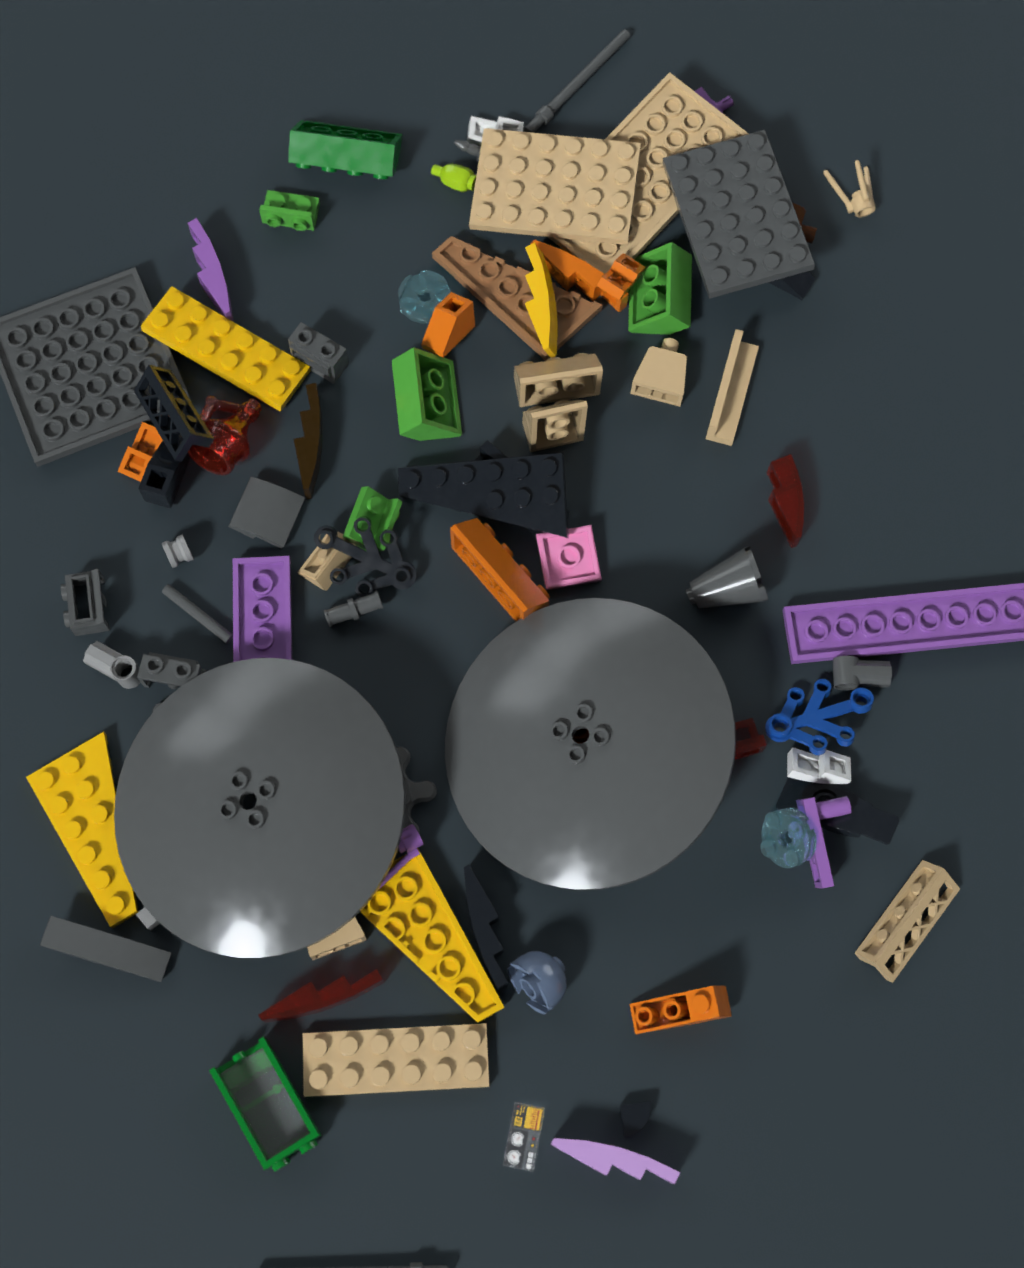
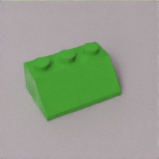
(662, 292)
(426, 396)

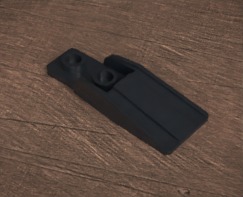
(863, 819)

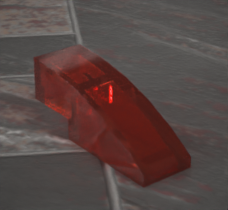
(787, 497)

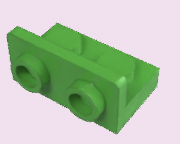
(290, 210)
(379, 510)

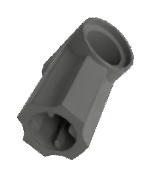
(853, 673)

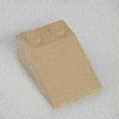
(555, 424)

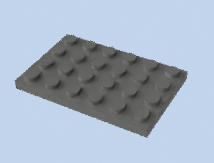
(737, 214)

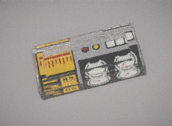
(523, 1136)

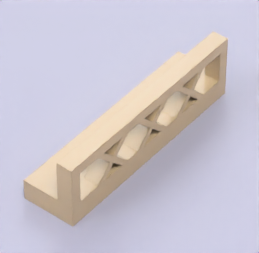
(732, 391)
(905, 915)

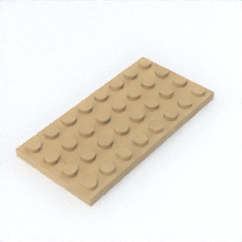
(665, 124)

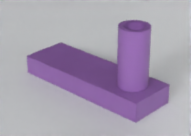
(815, 812)

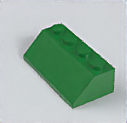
(344, 149)

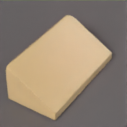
(322, 562)

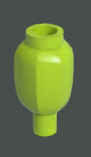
(455, 176)

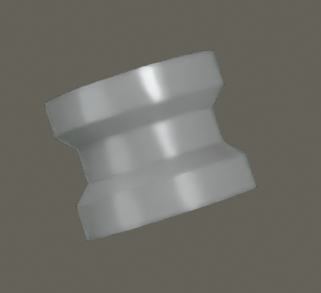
(177, 551)

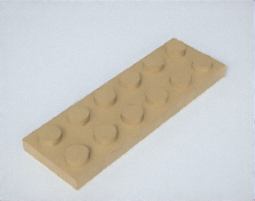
(395, 1060)

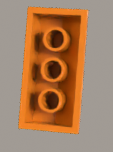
(497, 569)

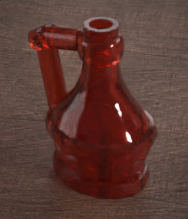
(229, 435)

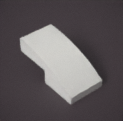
(477, 125)
(824, 769)

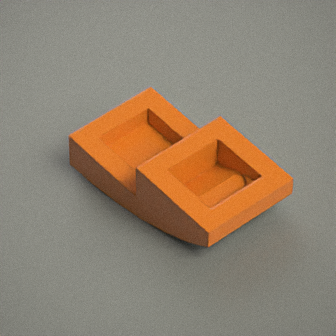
(621, 276)
(138, 456)

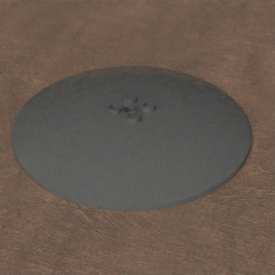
(639, 782)
(321, 818)

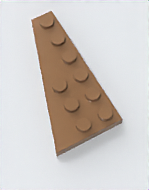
(506, 291)

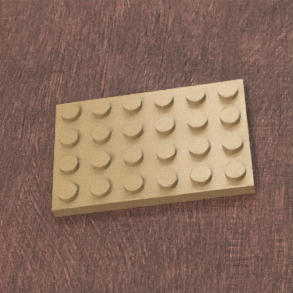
(555, 186)

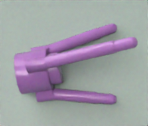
(409, 842)

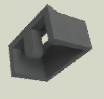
(319, 352)
(96, 600)
(167, 670)

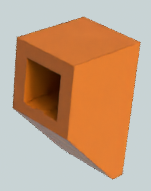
(449, 324)

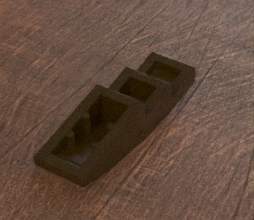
(310, 446)

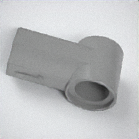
(112, 664)

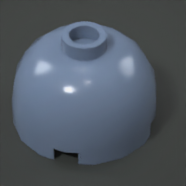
(540, 978)

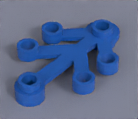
(816, 718)

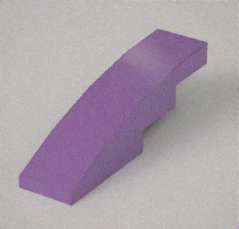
(211, 276)

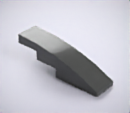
(105, 949)

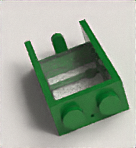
(266, 1105)

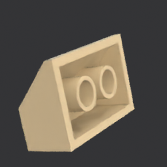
(558, 379)

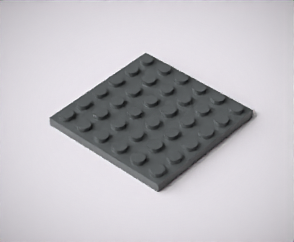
(77, 365)

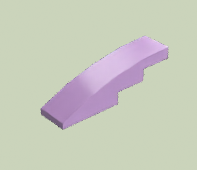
(603, 1156)

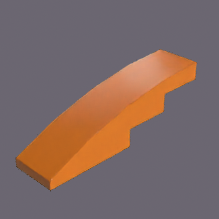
(571, 271)

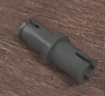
(353, 609)

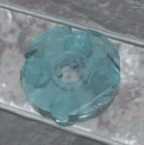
(417, 285)
(774, 842)

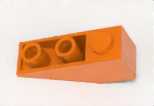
(681, 1009)

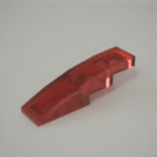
(309, 1000)

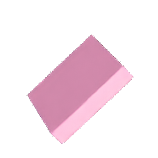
(569, 560)

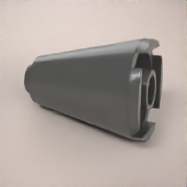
(729, 583)

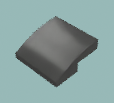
(266, 512)

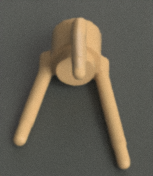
(862, 200)

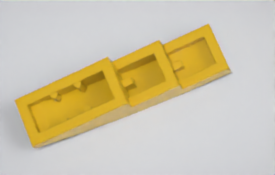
(543, 306)

